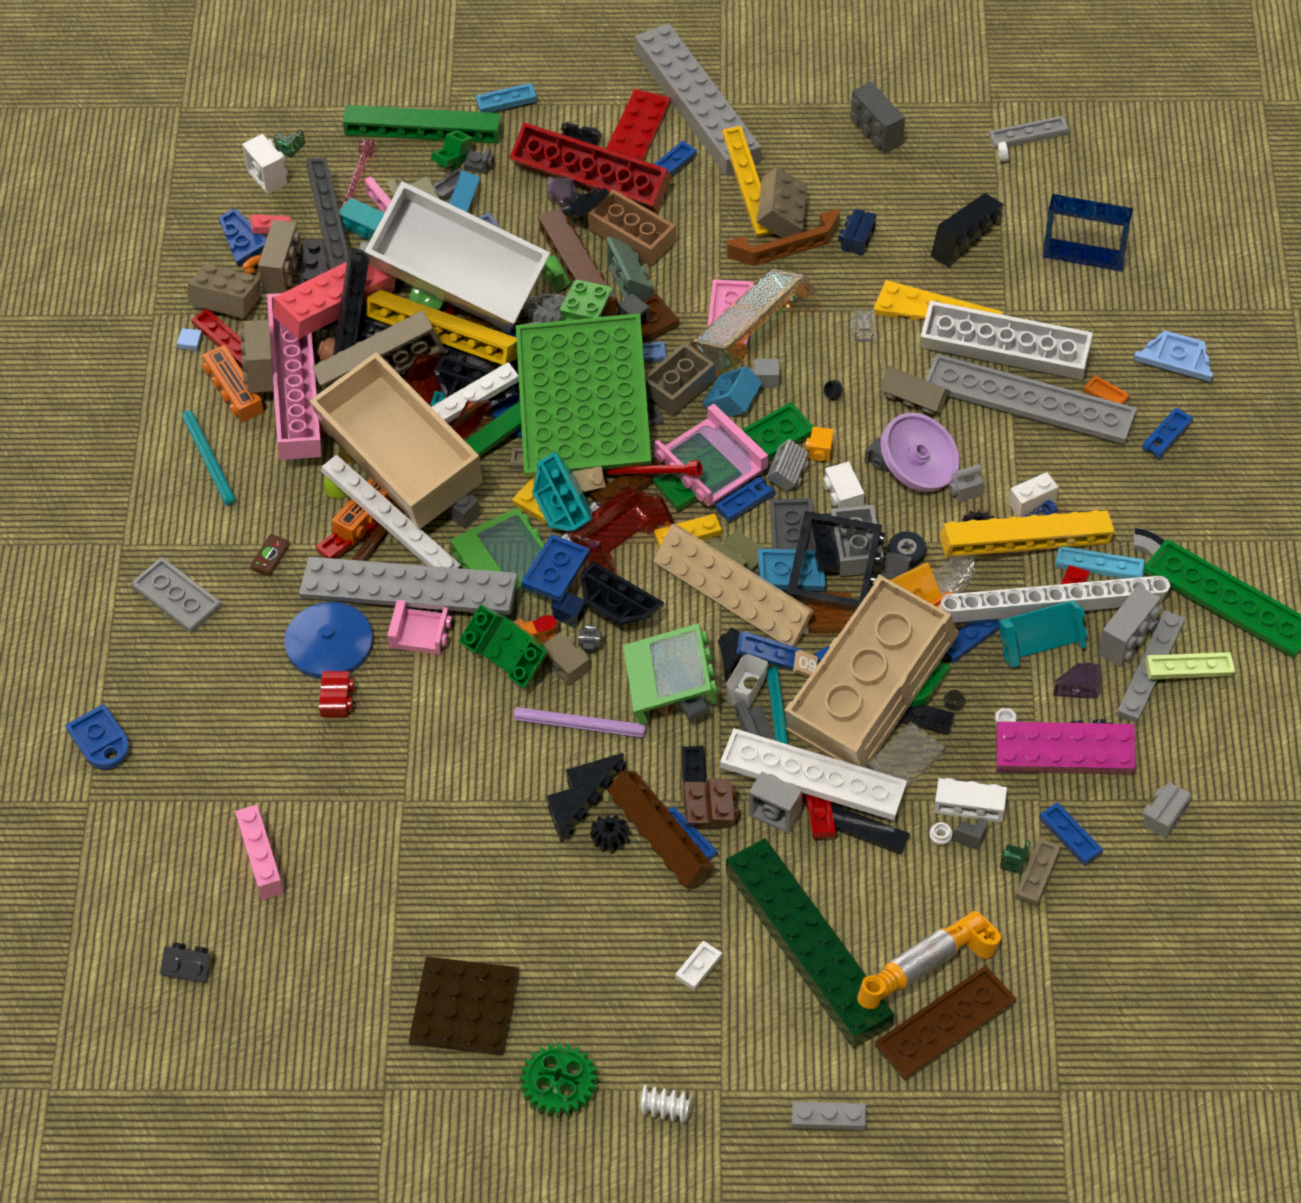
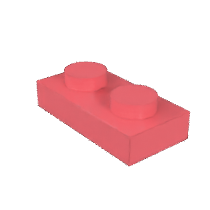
(262, 223)

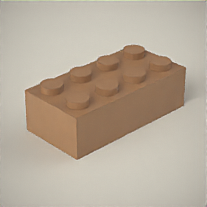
(633, 224)

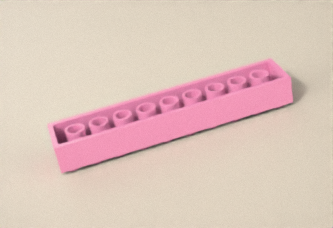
(293, 389)

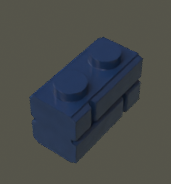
(857, 231)

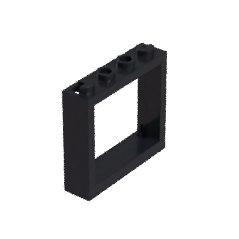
(800, 556)

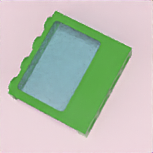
(499, 545)
(669, 669)

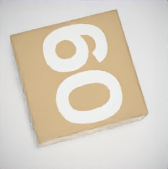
(804, 663)

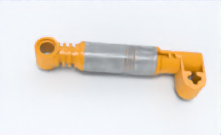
(928, 954)

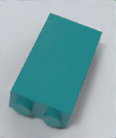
(1042, 630)

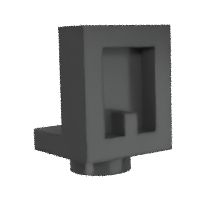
(479, 162)

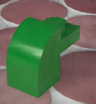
(454, 150)

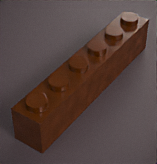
(660, 829)

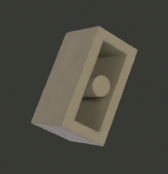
(566, 659)

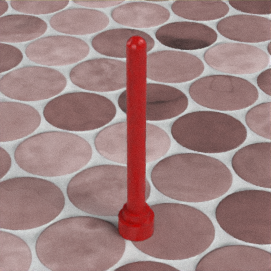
(693, 469)

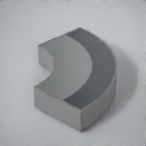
(1146, 541)

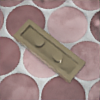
(1038, 871)

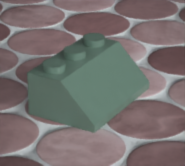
(627, 270)

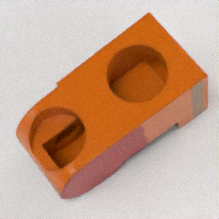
(542, 629)

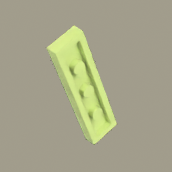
(1189, 665)

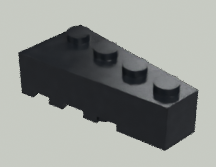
(965, 228)

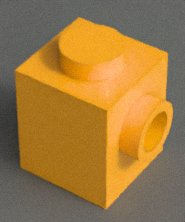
(820, 444)

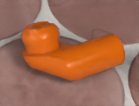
(249, 265)

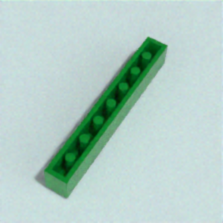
(420, 123)

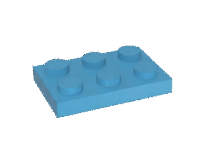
(776, 568)

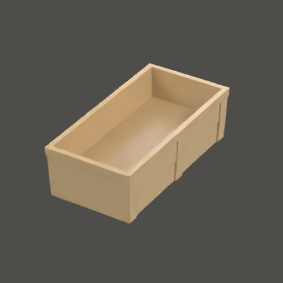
(398, 439)
(870, 674)

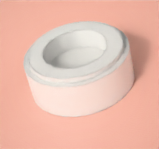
(1003, 151)

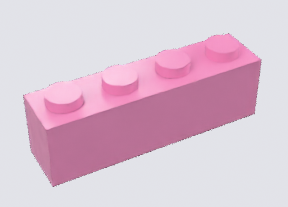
(259, 852)

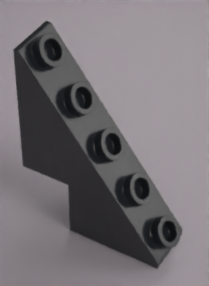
(585, 790)

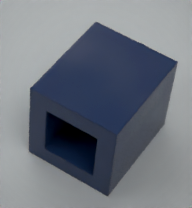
(569, 610)

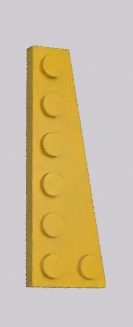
(911, 302)

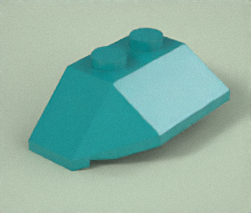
(560, 495)

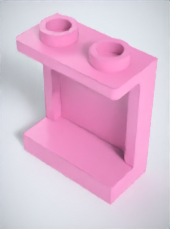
(418, 629)

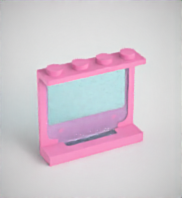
(725, 453)

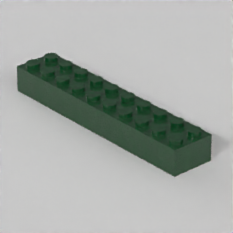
(807, 941)

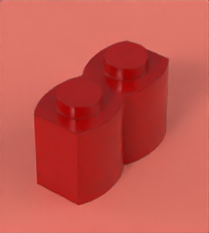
(335, 694)

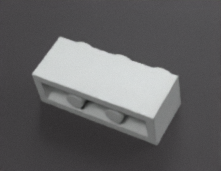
(970, 799)

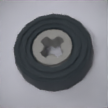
(911, 541)

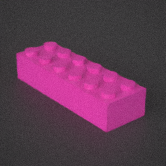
(1065, 748)

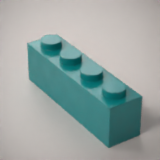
(360, 218)

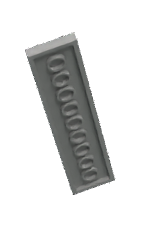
(1032, 399)
(415, 584)

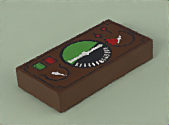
(270, 555)

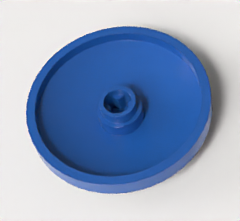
(328, 639)

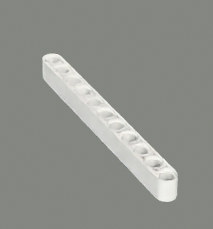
(1108, 595)

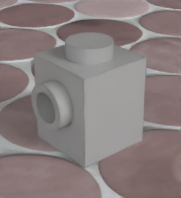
(767, 372)

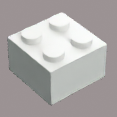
(265, 163)

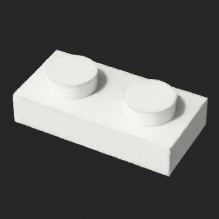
(698, 965)

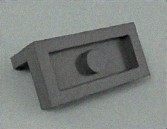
(753, 720)

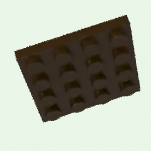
(464, 1006)

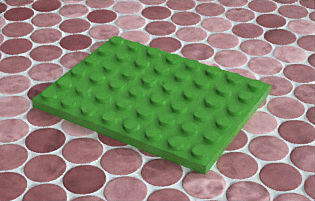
(584, 393)

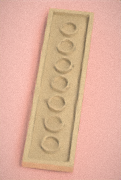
(733, 586)

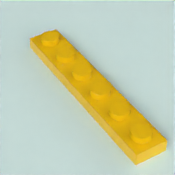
(745, 174)

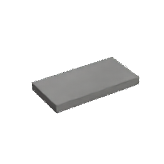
(176, 595)

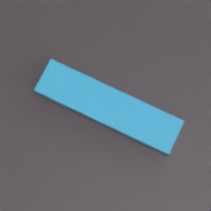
(1100, 563)

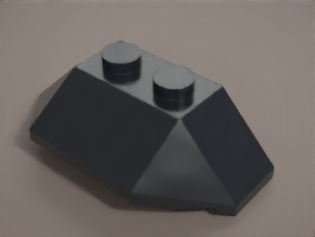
(457, 374)
(615, 596)

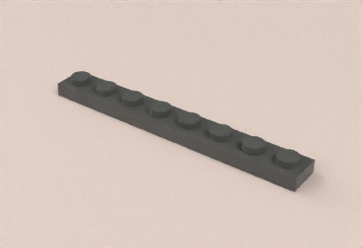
(327, 211)

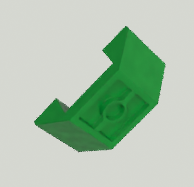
(504, 644)

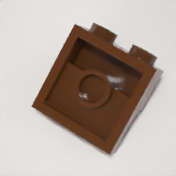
(710, 803)

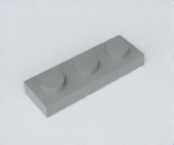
(828, 1115)

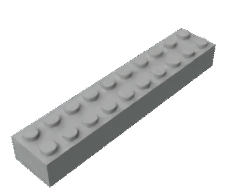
(692, 92)

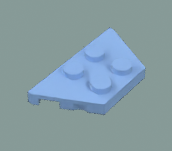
(1177, 354)

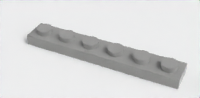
(1141, 686)

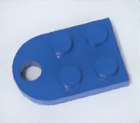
(97, 736)

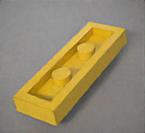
(702, 528)

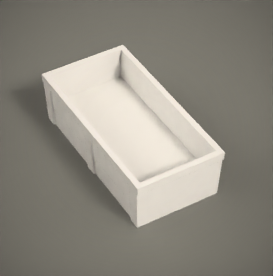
(456, 256)

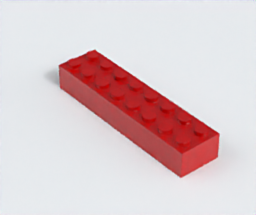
(590, 165)

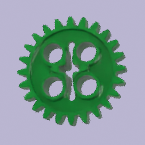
(565, 1061)

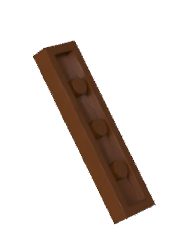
(626, 481)

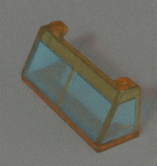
(725, 335)

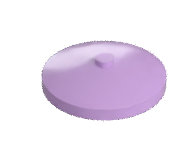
(919, 452)

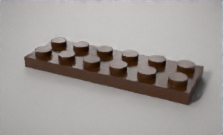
(945, 1022)

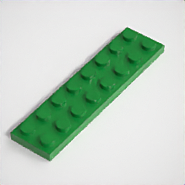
(766, 433)
(1228, 596)

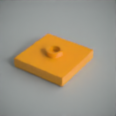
(919, 582)

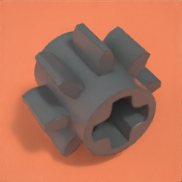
(590, 638)

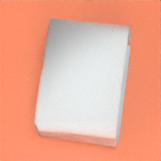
(747, 667)

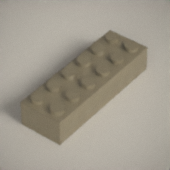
(396, 345)

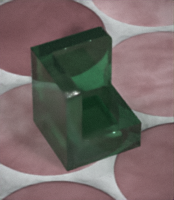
(289, 144)
(1015, 858)

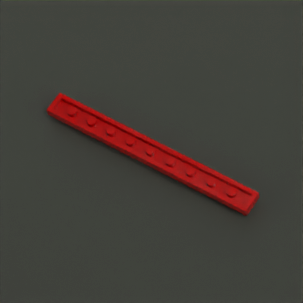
(222, 335)

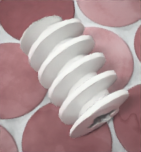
(665, 1104)

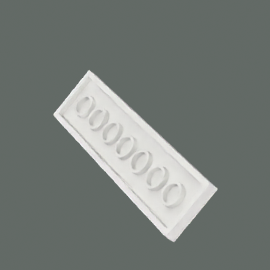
(814, 773)

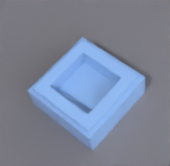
(189, 339)

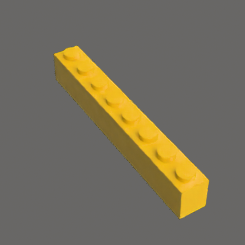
(449, 328)
(1026, 533)

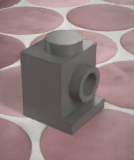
(874, 455)

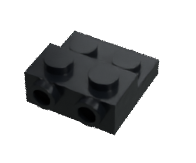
(578, 204)

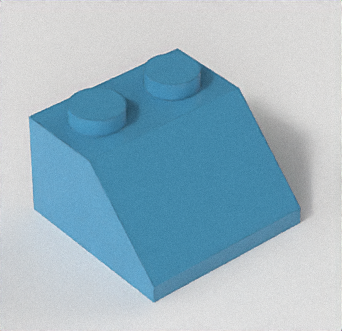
(734, 391)

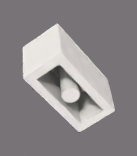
(843, 486)
(1032, 493)

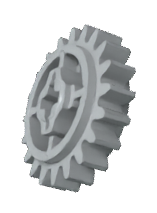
(544, 307)

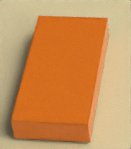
(1102, 389)

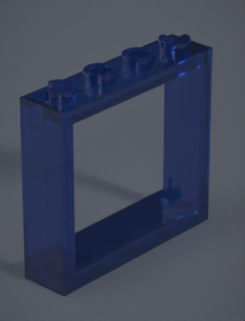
(1084, 253)

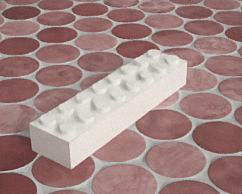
(1006, 340)

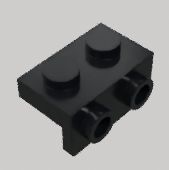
(185, 962)

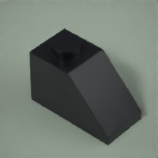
(728, 652)

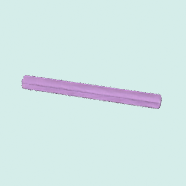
(579, 722)

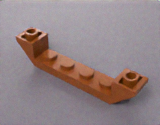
(741, 251)

